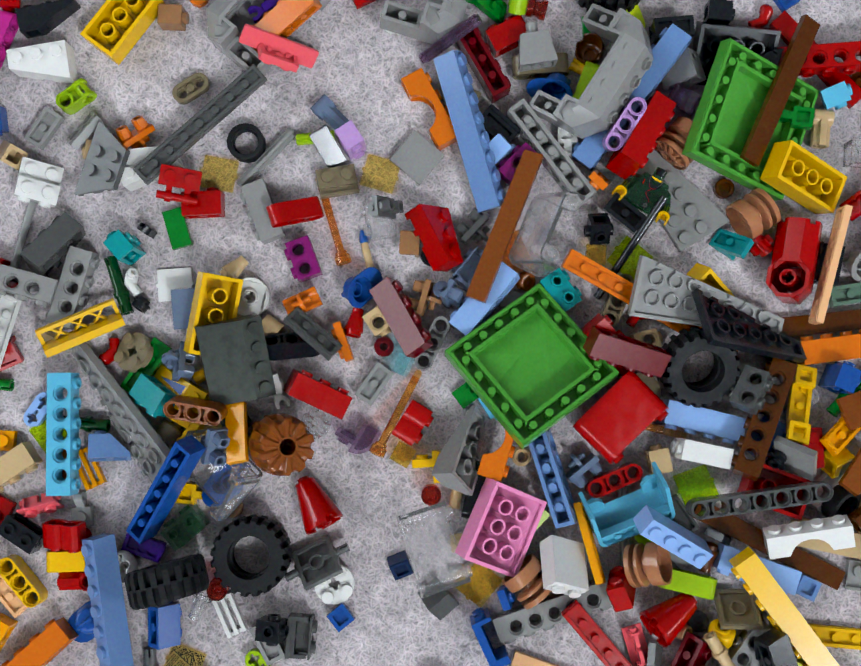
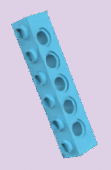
(55, 442)

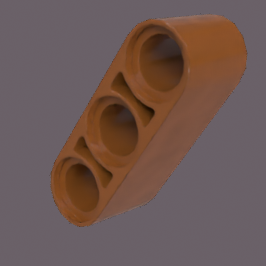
(187, 414)

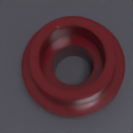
(388, 351)

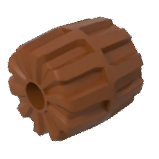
(280, 444)

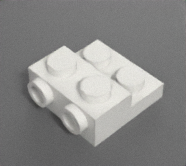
(38, 182)

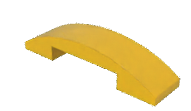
(799, 404)

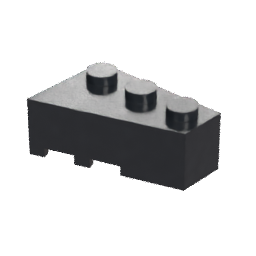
(774, 649)

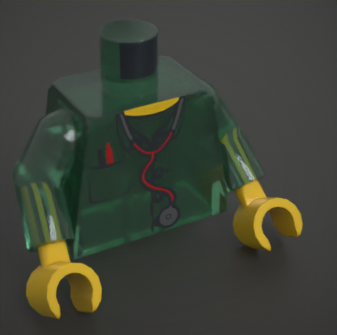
(644, 191)

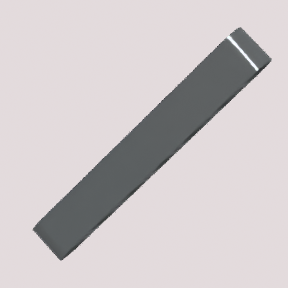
(769, 501)

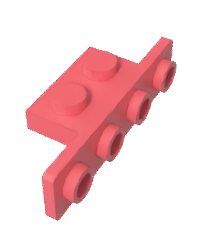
(277, 49)

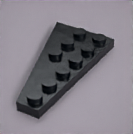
(738, 331)

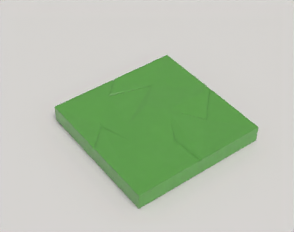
(729, 110)
(529, 365)

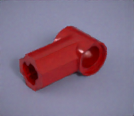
(72, 581)

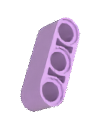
(632, 118)

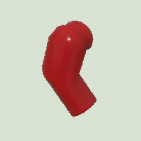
(108, 356)

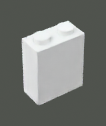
(701, 453)
(563, 566)

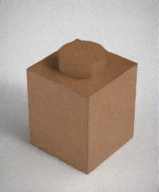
(172, 17)

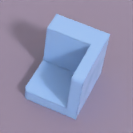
(500, 147)

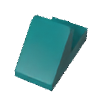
(731, 244)

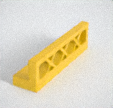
(82, 334)

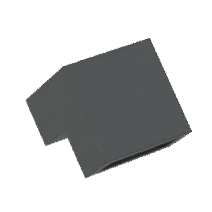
(440, 603)

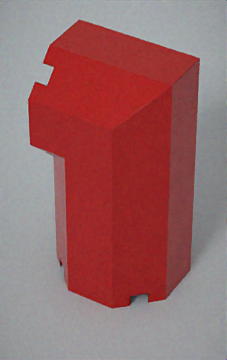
(794, 259)

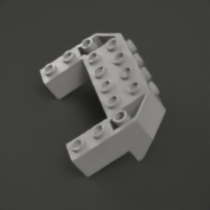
(225, 25)
(427, 25)
(611, 83)

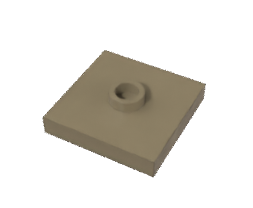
(737, 610)

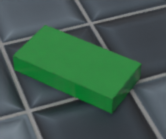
(177, 229)

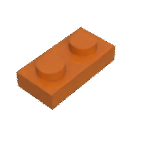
(598, 180)
(339, 334)

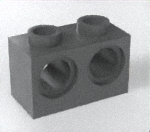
(745, 388)

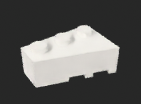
(44, 61)
(129, 178)

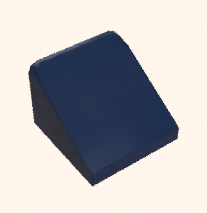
(399, 565)

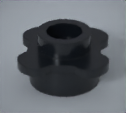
(776, 459)

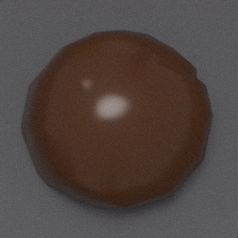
(590, 48)

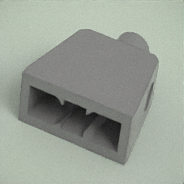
(535, 49)
(685, 72)

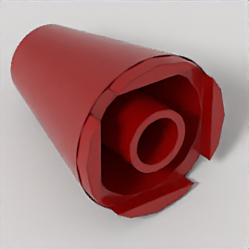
(315, 505)
(668, 617)

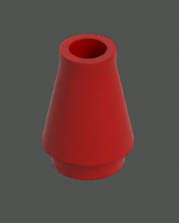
(354, 325)

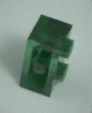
(185, 527)

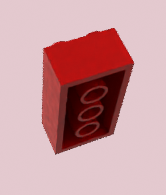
(642, 139)

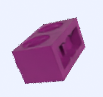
(307, 257)

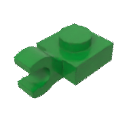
(799, 117)

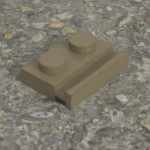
(337, 181)

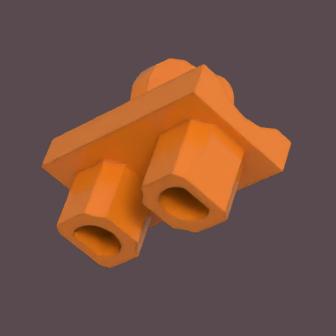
(137, 137)
(304, 300)

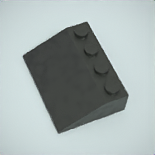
(235, 360)

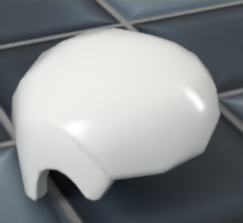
(127, 563)

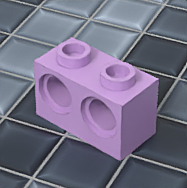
(351, 140)

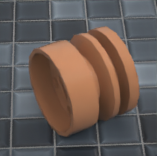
(672, 143)
(753, 213)
(647, 565)
(529, 582)

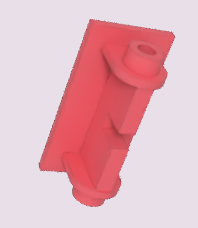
(31, 506)
(635, 644)

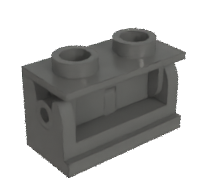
(300, 636)

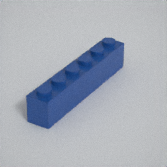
(166, 488)

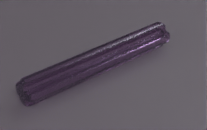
(450, 38)

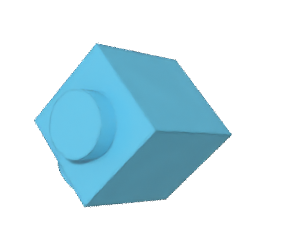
(836, 95)

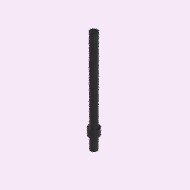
(635, 240)

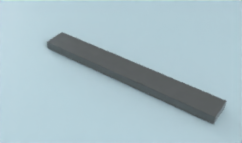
(200, 123)

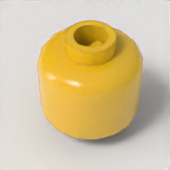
(725, 636)

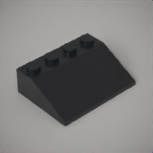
(709, 35)

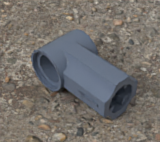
(327, 111)

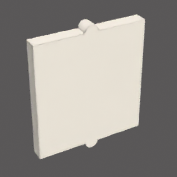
(173, 279)

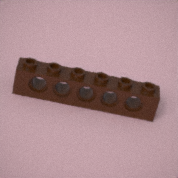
(741, 465)

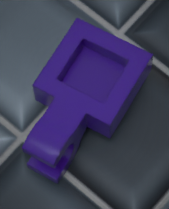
(265, 6)

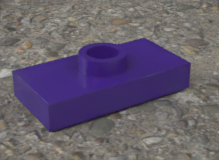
(151, 549)

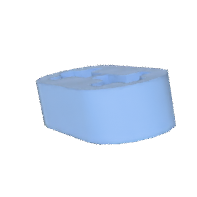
(34, 408)

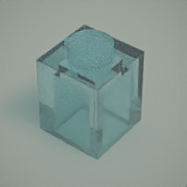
(401, 363)

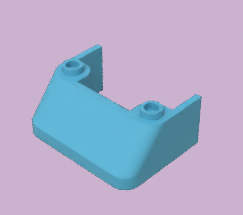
(614, 519)

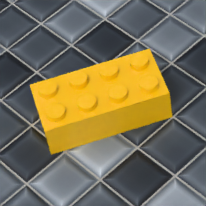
(120, 26)
(803, 177)
(213, 301)

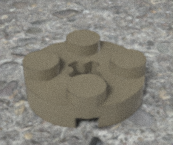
(125, 356)

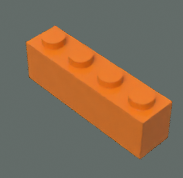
(287, 16)
(831, 348)
(44, 646)

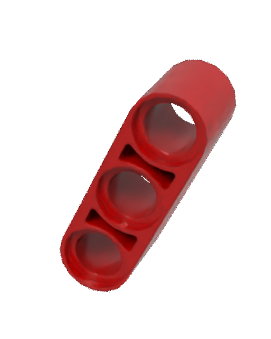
(294, 211)
(623, 479)

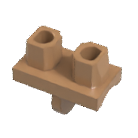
(425, 288)

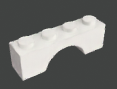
(782, 539)

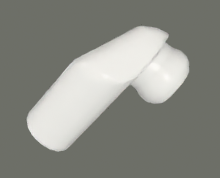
(131, 281)

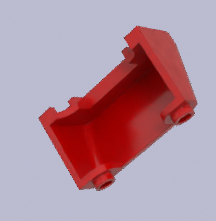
(620, 417)

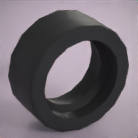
(238, 130)
(841, 503)

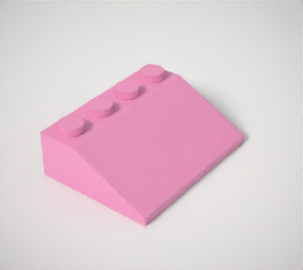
(500, 527)

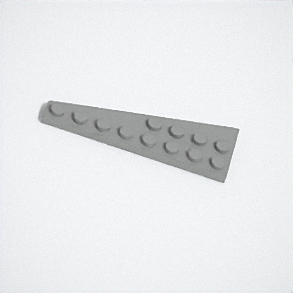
(690, 211)
(668, 297)
(127, 419)

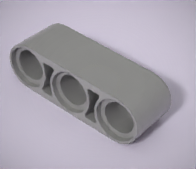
(439, 336)

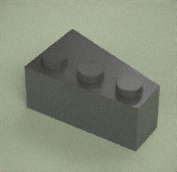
(52, 244)

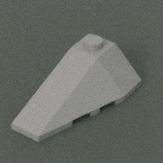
(458, 458)

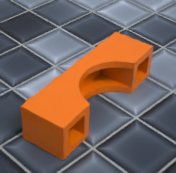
(419, 88)
(495, 464)

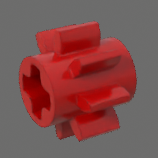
(762, 245)

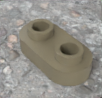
(190, 87)

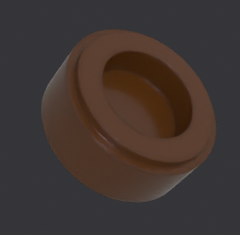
(723, 188)

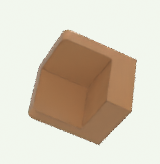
(409, 243)

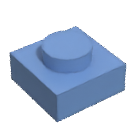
(808, 588)

